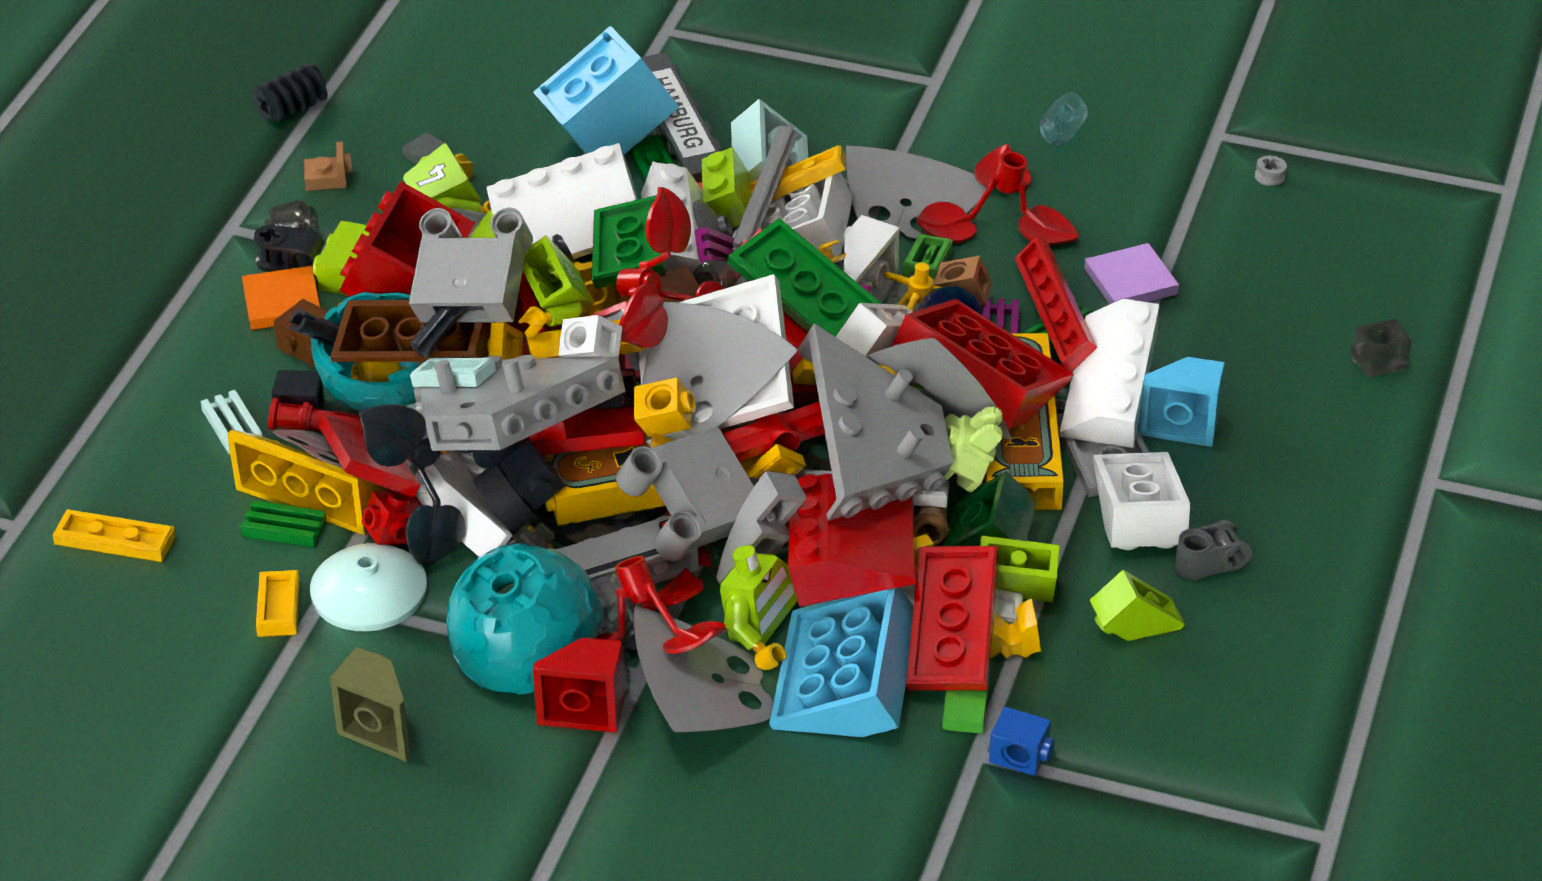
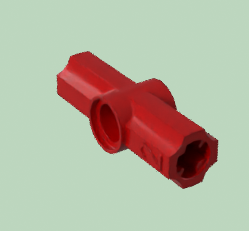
(779, 428)

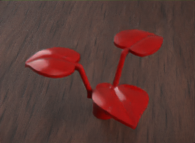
(1008, 174)
(667, 230)
(640, 587)

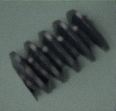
(289, 92)

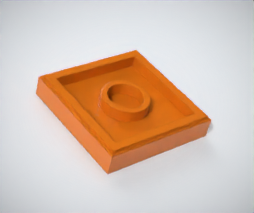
(275, 292)

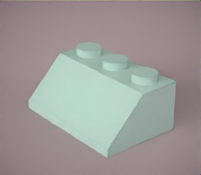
(754, 134)

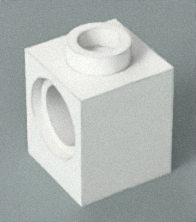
(589, 337)

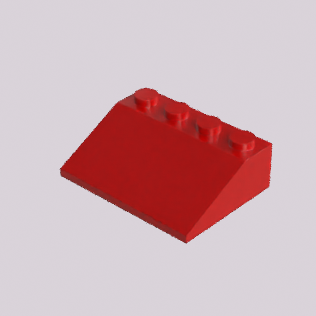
(1007, 368)
(848, 554)

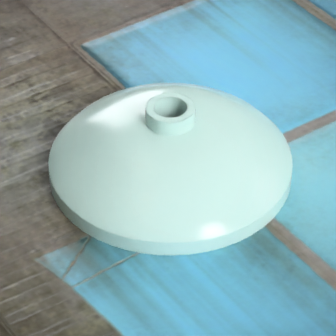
(368, 587)

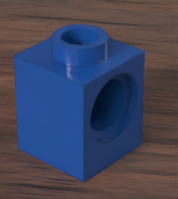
(1021, 741)

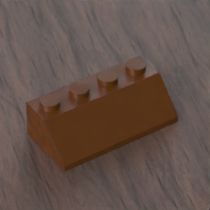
(387, 327)

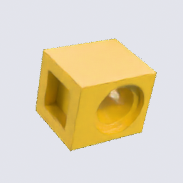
(663, 407)

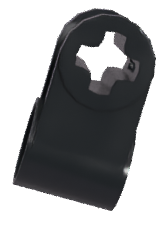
(287, 249)

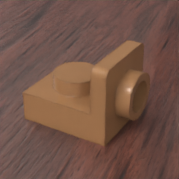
(328, 171)

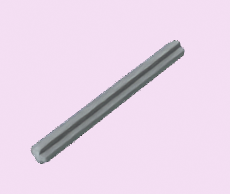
(766, 184)

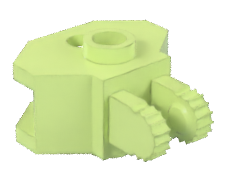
(973, 445)

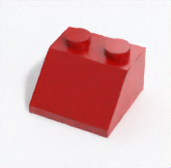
(581, 686)

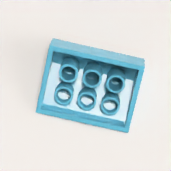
(845, 666)

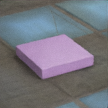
(1131, 275)

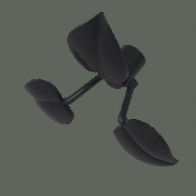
(395, 436)

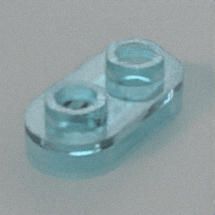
(1063, 119)

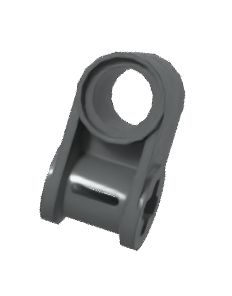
(1207, 551)

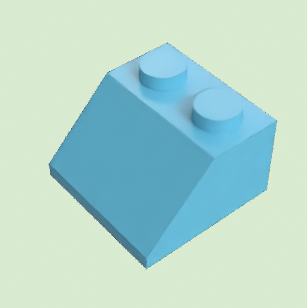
(1182, 401)

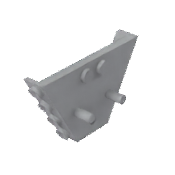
(514, 401)
(877, 428)

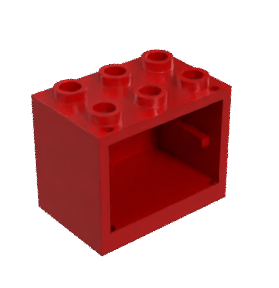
(391, 250)

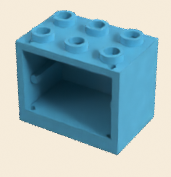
(606, 96)

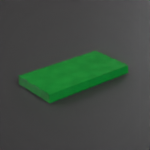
(809, 282)

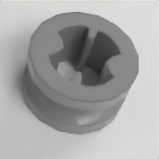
(1270, 170)

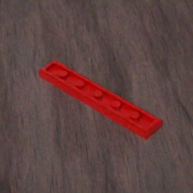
(1055, 303)

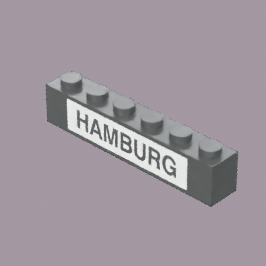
(684, 131)

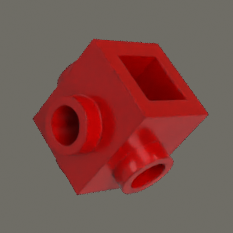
(388, 516)

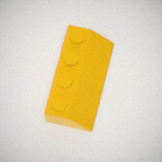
(298, 479)

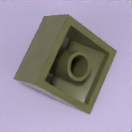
(370, 703)

